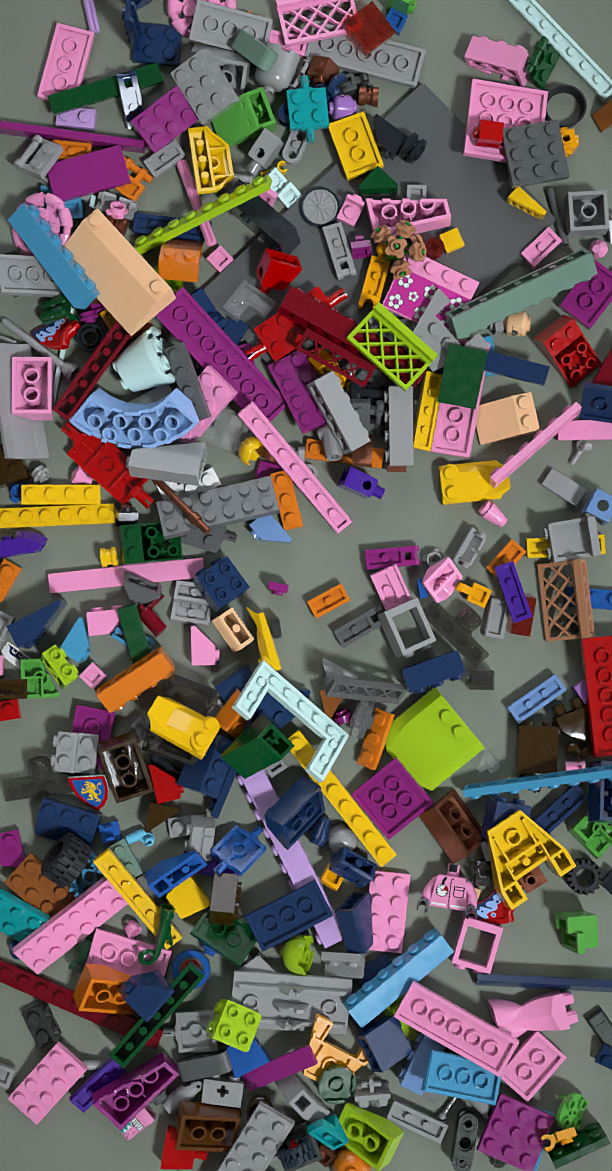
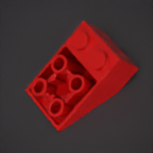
(567, 350)

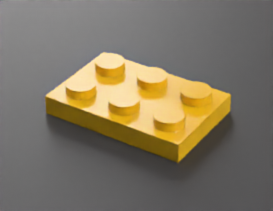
(355, 145)

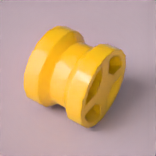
(109, 556)

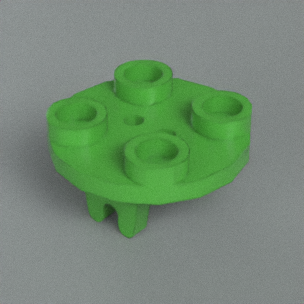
(571, 1111)

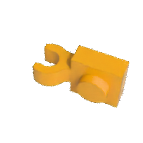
(476, 594)
(564, 1136)

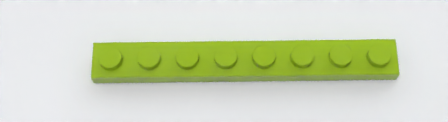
(207, 212)

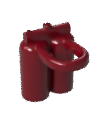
(151, 619)

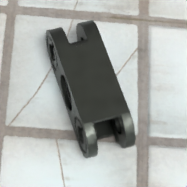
(464, 1129)

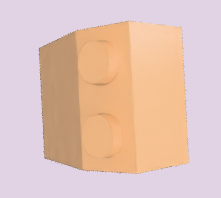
(507, 419)

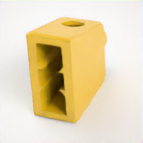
(188, 898)

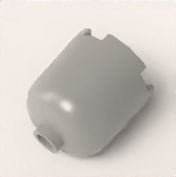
(282, 71)

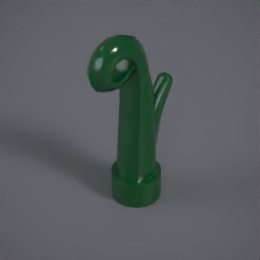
(165, 914)

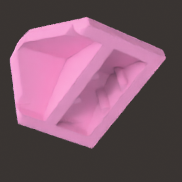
(441, 579)

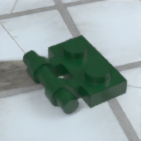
(541, 62)

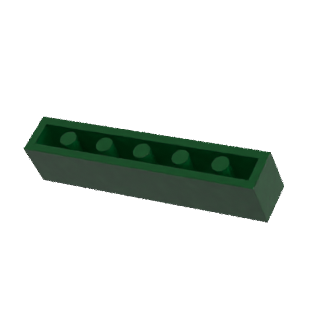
(142, 1031)

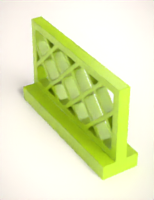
(399, 332)

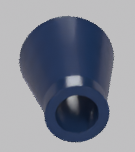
(320, 832)

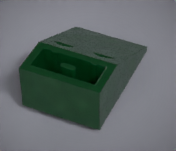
(147, 544)
(257, 748)

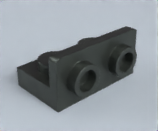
(41, 1025)

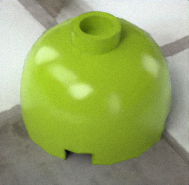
(297, 953)

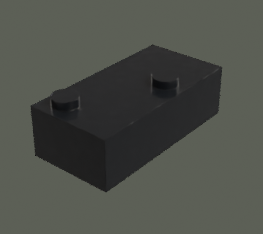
(266, 222)

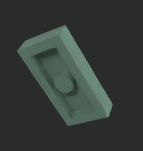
(126, 856)

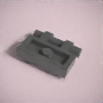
(364, 410)

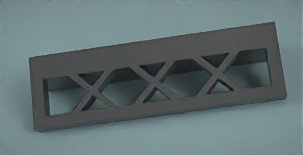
(363, 690)

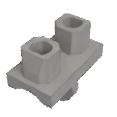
(372, 1091)

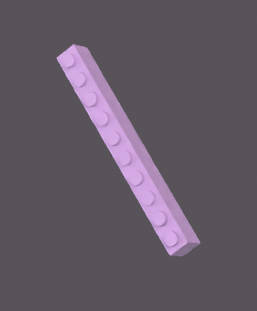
(294, 860)

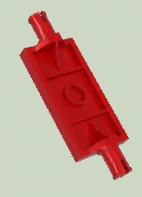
(281, 335)
(106, 466)

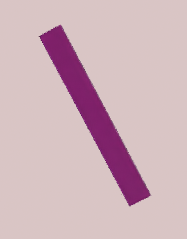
(51, 134)

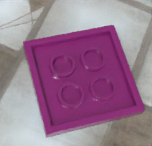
(392, 798)
(515, 1132)

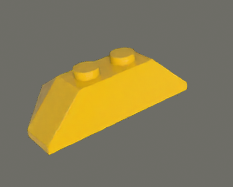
(209, 160)

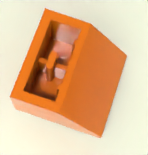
(229, 719)

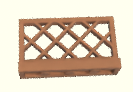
(581, 596)

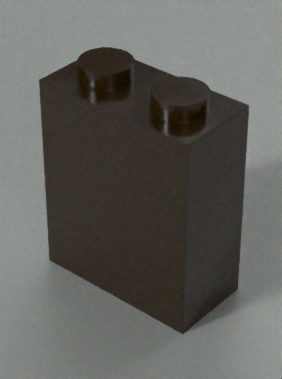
(537, 748)

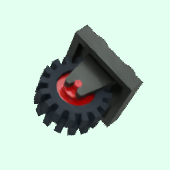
(298, 1148)

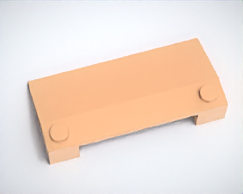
(122, 276)

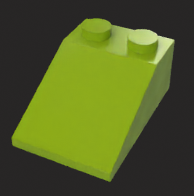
(370, 1135)

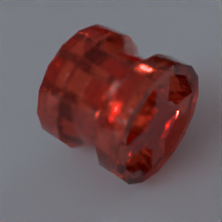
(433, 252)

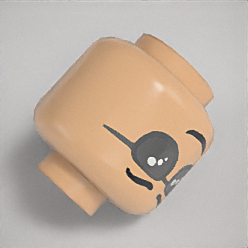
(517, 324)

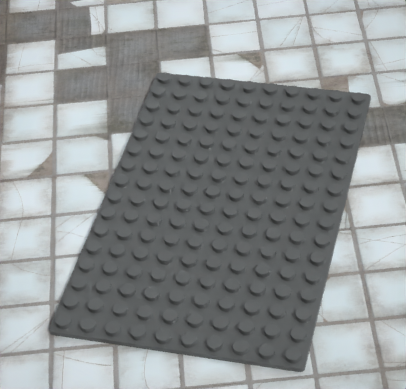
(478, 208)

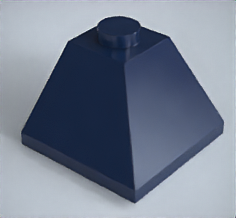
(146, 993)

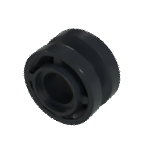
(412, 148)
(81, 335)

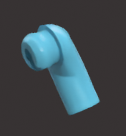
(147, 838)

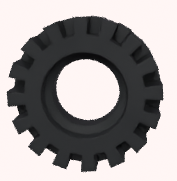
(593, 883)

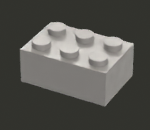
(205, 86)

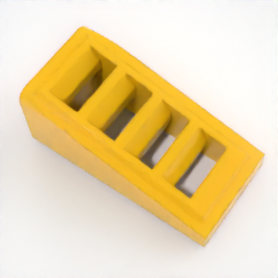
(524, 202)

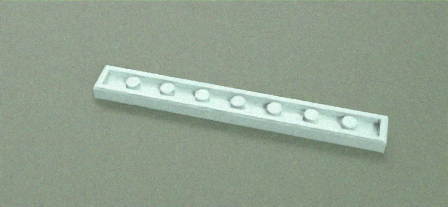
(569, 50)

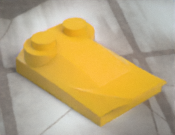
(470, 482)
(265, 642)
(182, 726)

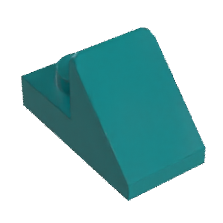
(328, 1132)

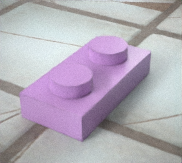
(78, 119)

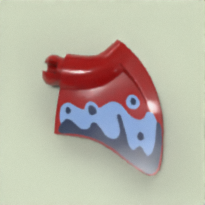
(57, 334)
(493, 910)

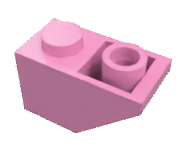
(101, 621)

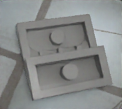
(190, 605)

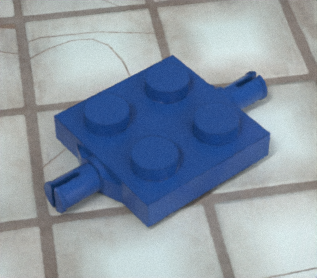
(238, 850)

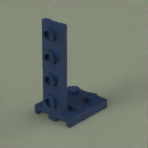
(151, 41)

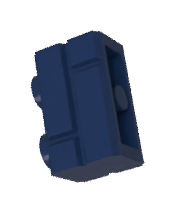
(352, 867)

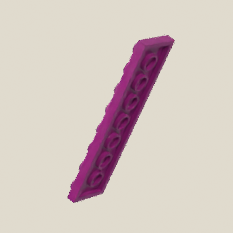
(213, 347)

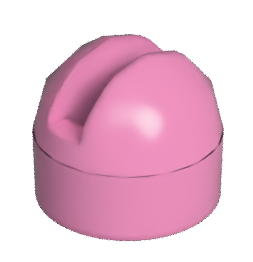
(132, 929)

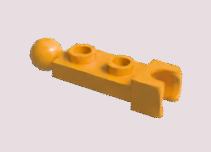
(375, 278)

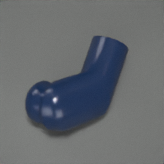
(335, 81)

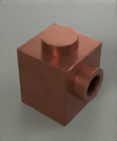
(322, 69)
(532, 880)

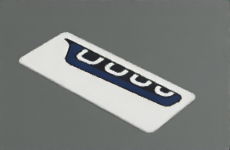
(13, 654)

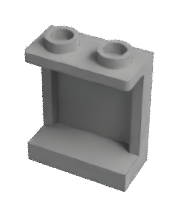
(572, 539)

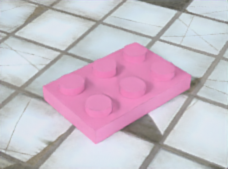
(532, 1065)

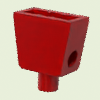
(277, 270)
(178, 1158)

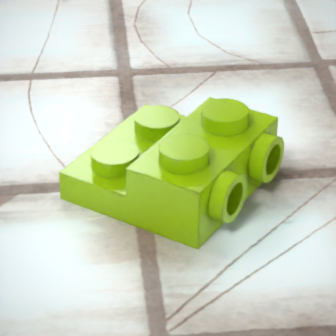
(58, 666)

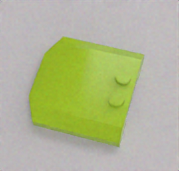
(431, 740)

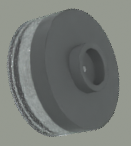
(361, 719)

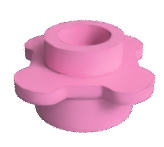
(117, 210)

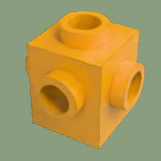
(570, 140)

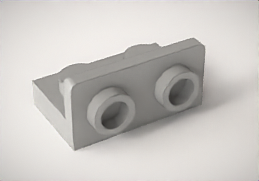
(343, 964)

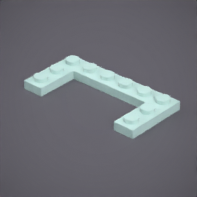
(266, 680)

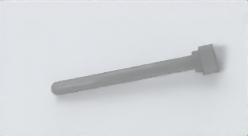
(69, 370)

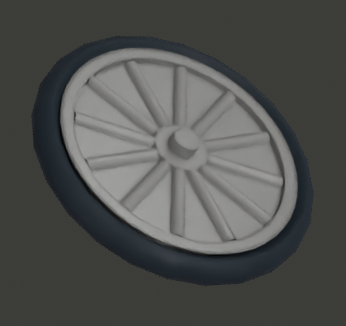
(320, 207)

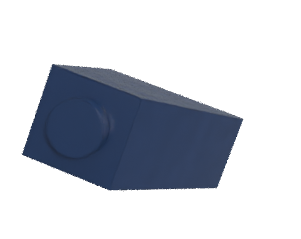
(356, 922)

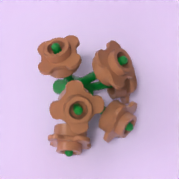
(396, 246)

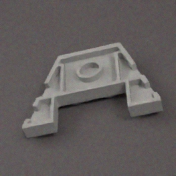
(436, 335)

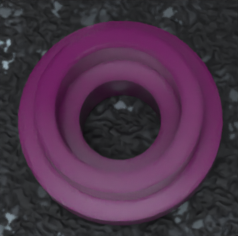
(88, 317)
(342, 716)

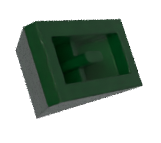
(378, 183)

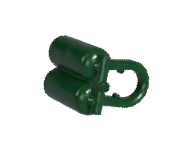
(57, 309)

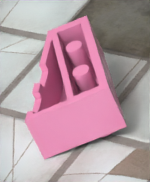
(498, 58)

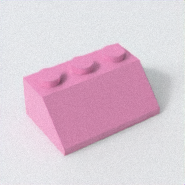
(32, 388)

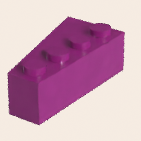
(135, 1090)

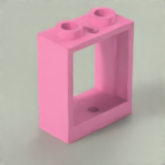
(477, 923)

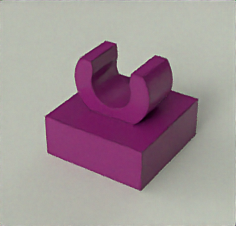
(360, 248)

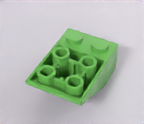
(245, 118)

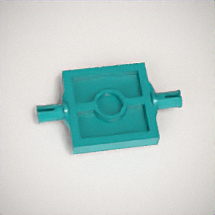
(307, 109)

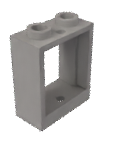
(393, 635)

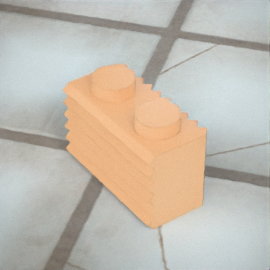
(233, 630)

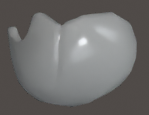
(340, 836)

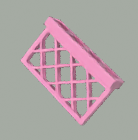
(293, 6)

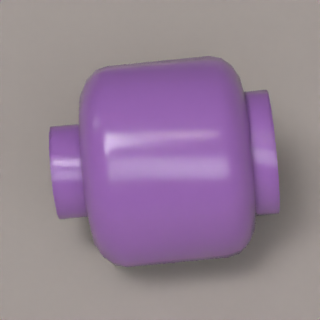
(341, 107)

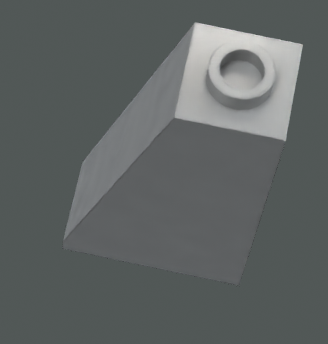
(169, 463)

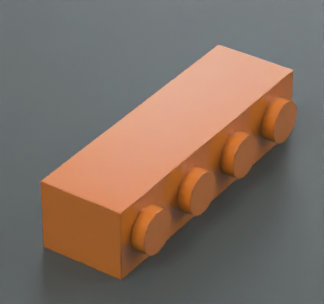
(135, 680)

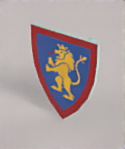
(90, 789)

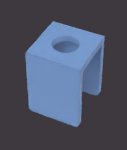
(591, 506)

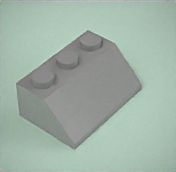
(233, 65)

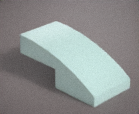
(286, 190)

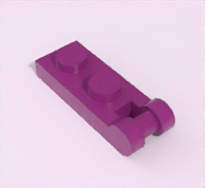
(388, 556)

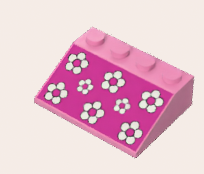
(413, 293)

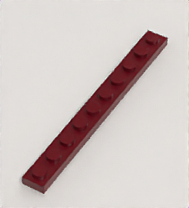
(63, 998)

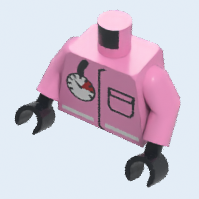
(450, 892)

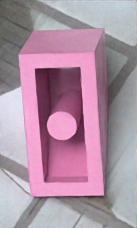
(203, 649)

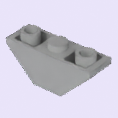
(302, 1098)

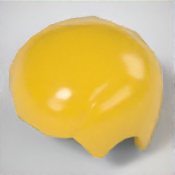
(250, 449)

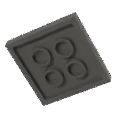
(535, 154)

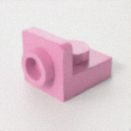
(351, 210)

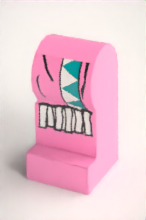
(138, 1123)

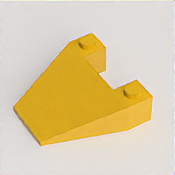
(516, 849)

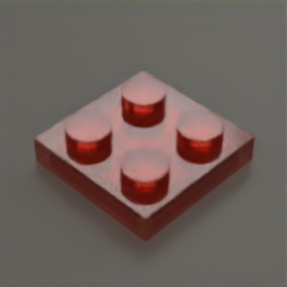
(368, 28)

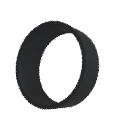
(569, 89)

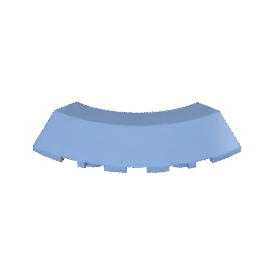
(136, 424)

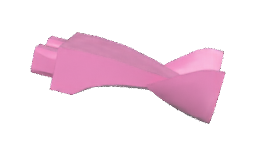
(540, 1013)

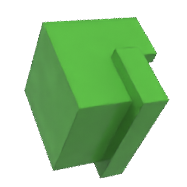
(577, 930)

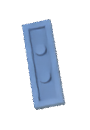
(536, 698)

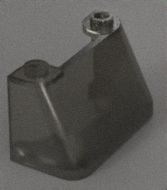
(190, 694)

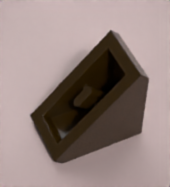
(158, 814)

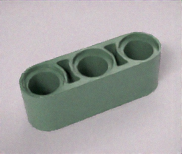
(255, 50)

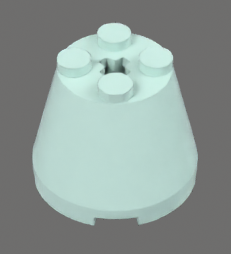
(145, 362)

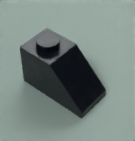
(388, 138)

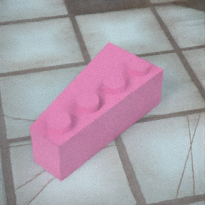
(423, 213)

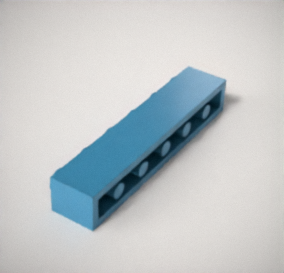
(54, 256)
(397, 977)

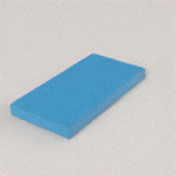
(459, 1078)

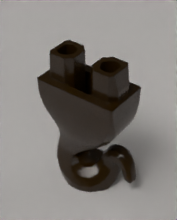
(574, 725)

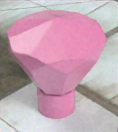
(598, 248)
(80, 476)

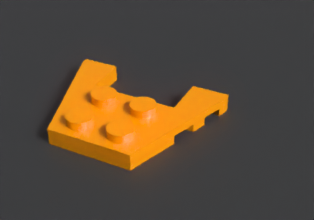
(329, 1054)

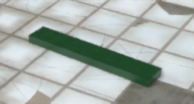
(101, 90)

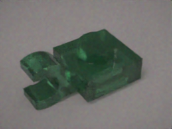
(83, 950)

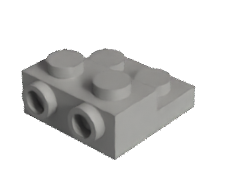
(75, 752)

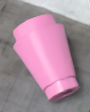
(492, 513)

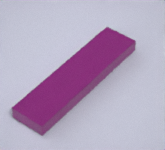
(280, 1067)

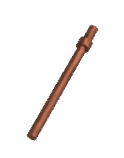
(194, 518)

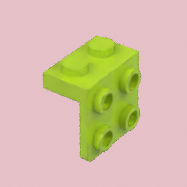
(233, 1025)

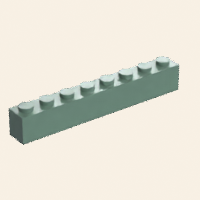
(521, 293)

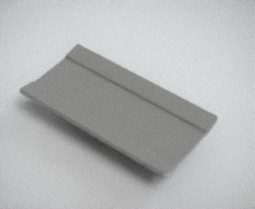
(20, 436)
(293, 999)

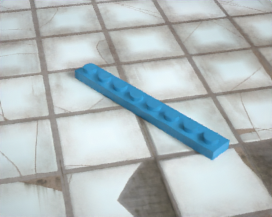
(534, 782)

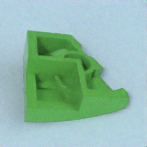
(39, 681)
(592, 836)

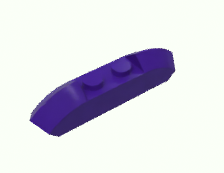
(24, 543)

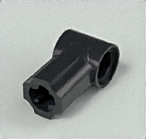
(370, 392)

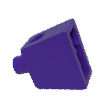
(353, 480)

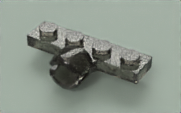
(458, 630)
(39, 783)

